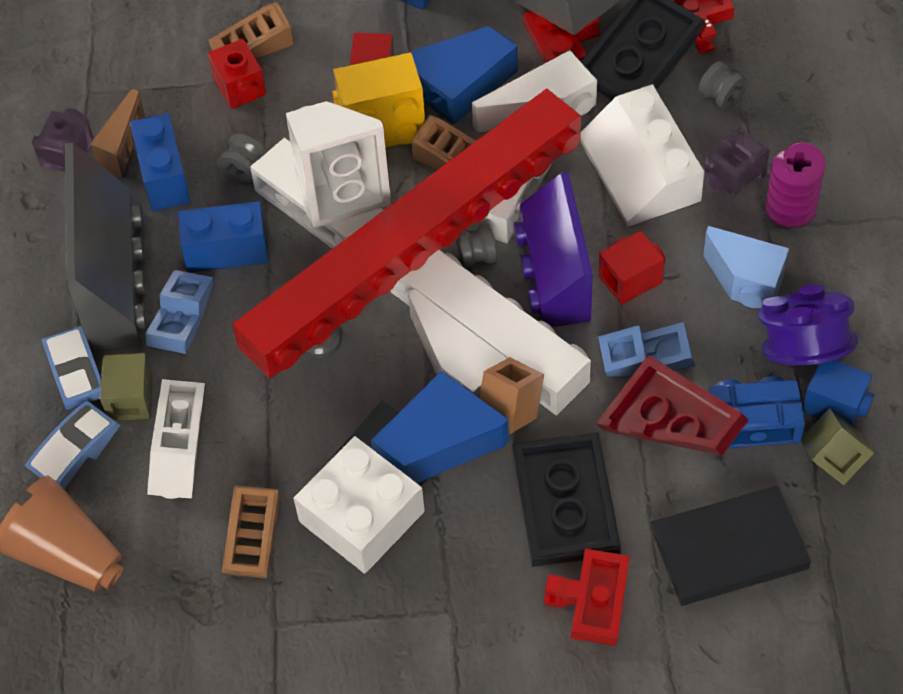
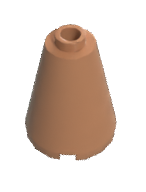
(59, 538)

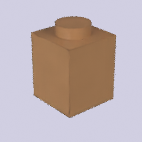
(513, 391)

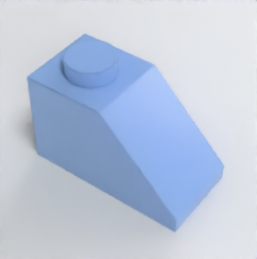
(745, 266)

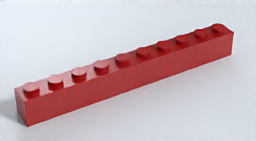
(406, 234)

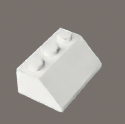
(642, 157)
(338, 161)

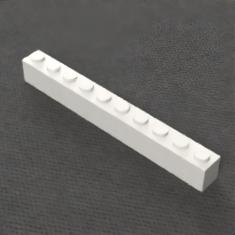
(449, 286)

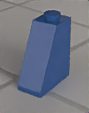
(464, 70)
(440, 430)

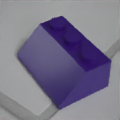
(555, 255)

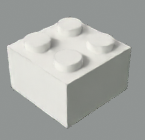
(359, 504)

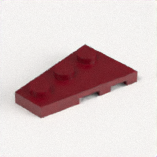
(672, 411)

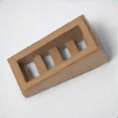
(268, 22)
(433, 139)
(115, 140)
(251, 497)

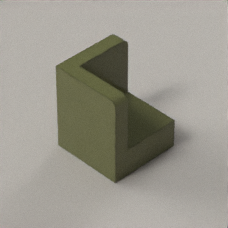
(126, 386)
(836, 446)

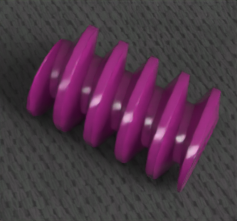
(795, 185)

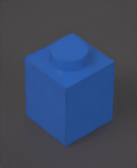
(840, 389)

